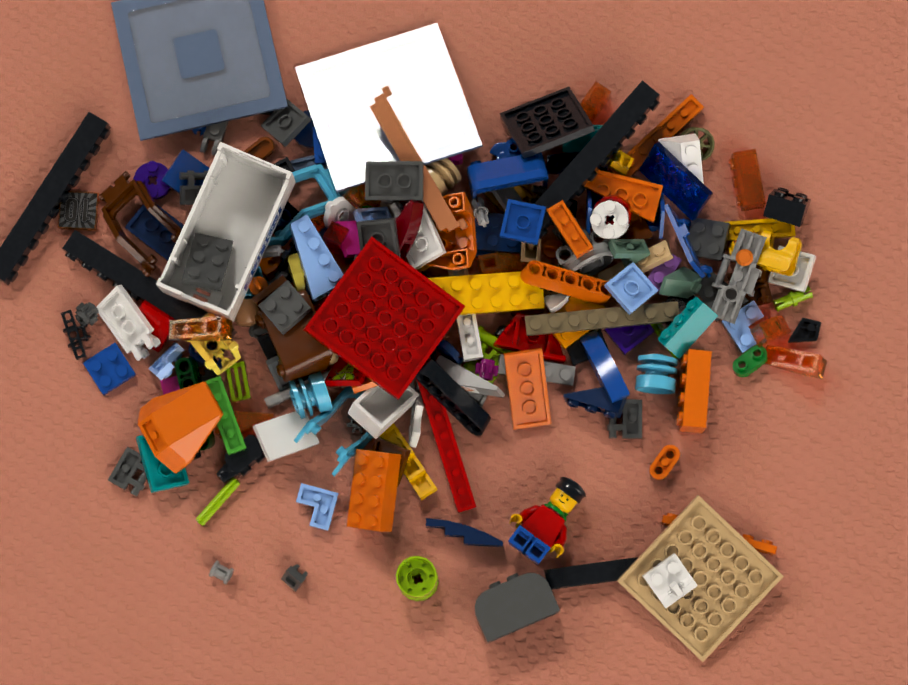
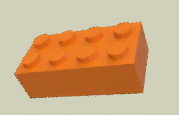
(695, 391)
(373, 490)

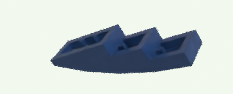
(471, 536)

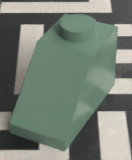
(681, 283)

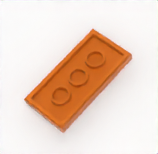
(527, 388)

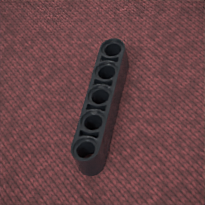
(453, 397)
(587, 573)

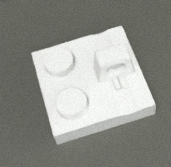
(801, 275)
(670, 580)

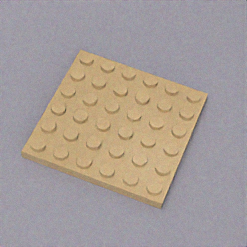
(722, 563)

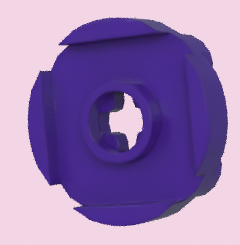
(149, 170)

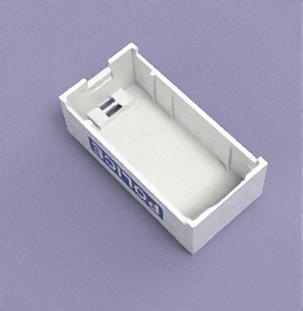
(236, 203)

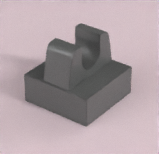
(293, 577)

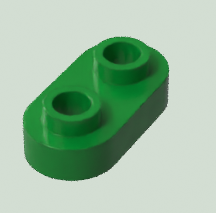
(750, 360)

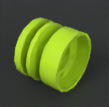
(413, 568)

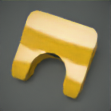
(779, 261)

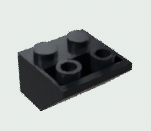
(787, 206)

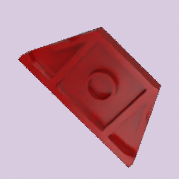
(515, 339)

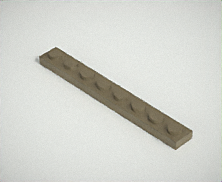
(600, 319)

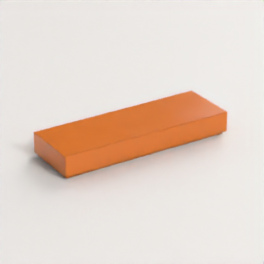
(569, 229)

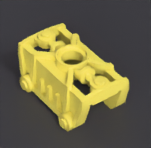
(207, 355)

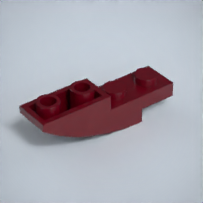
(408, 225)

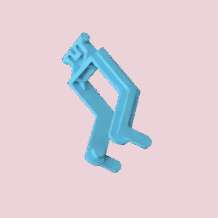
(325, 181)
(314, 426)

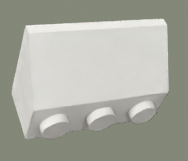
(687, 151)

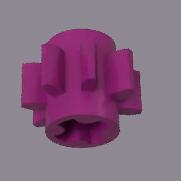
(486, 369)

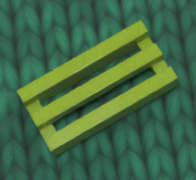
(230, 382)

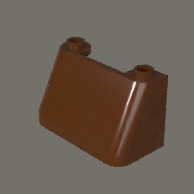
(296, 349)

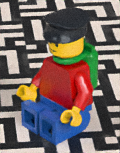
(544, 525)

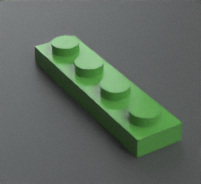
(228, 423)

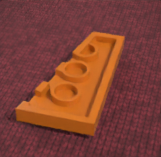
(640, 194)

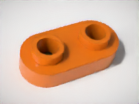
(664, 463)

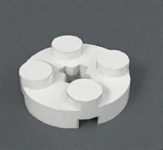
(335, 208)
(610, 231)

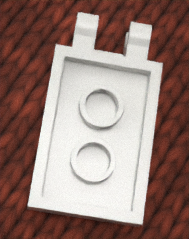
(427, 242)
(127, 323)

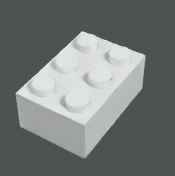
(379, 410)

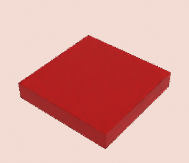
(159, 321)

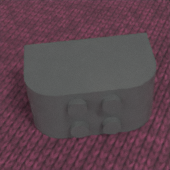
(514, 605)

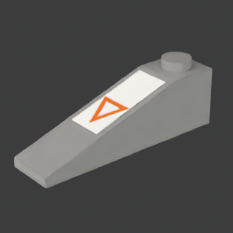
(467, 380)

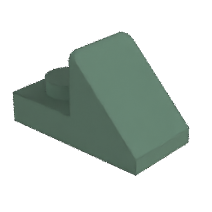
(628, 250)

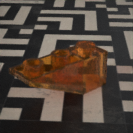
(500, 263)

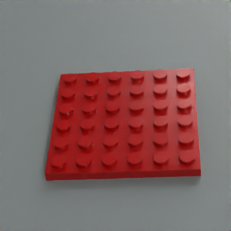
(384, 318)

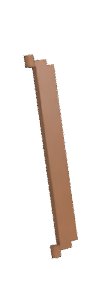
(406, 152)

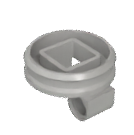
(589, 263)

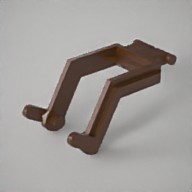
(116, 199)

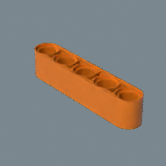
(556, 279)

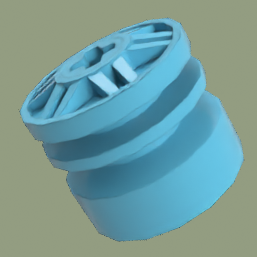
(656, 371)
(310, 395)

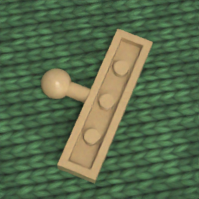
(658, 255)

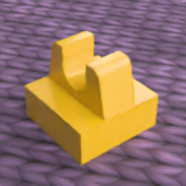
(621, 162)

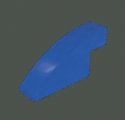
(604, 366)

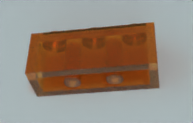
(747, 180)

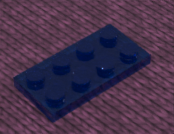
(678, 182)

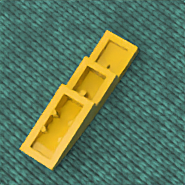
(414, 470)

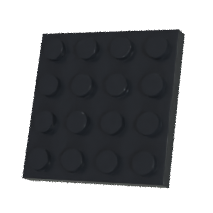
(546, 122)

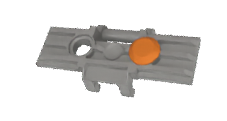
(744, 277)

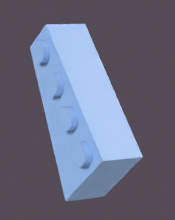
(315, 259)

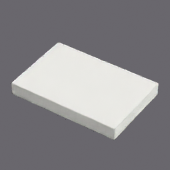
(278, 435)

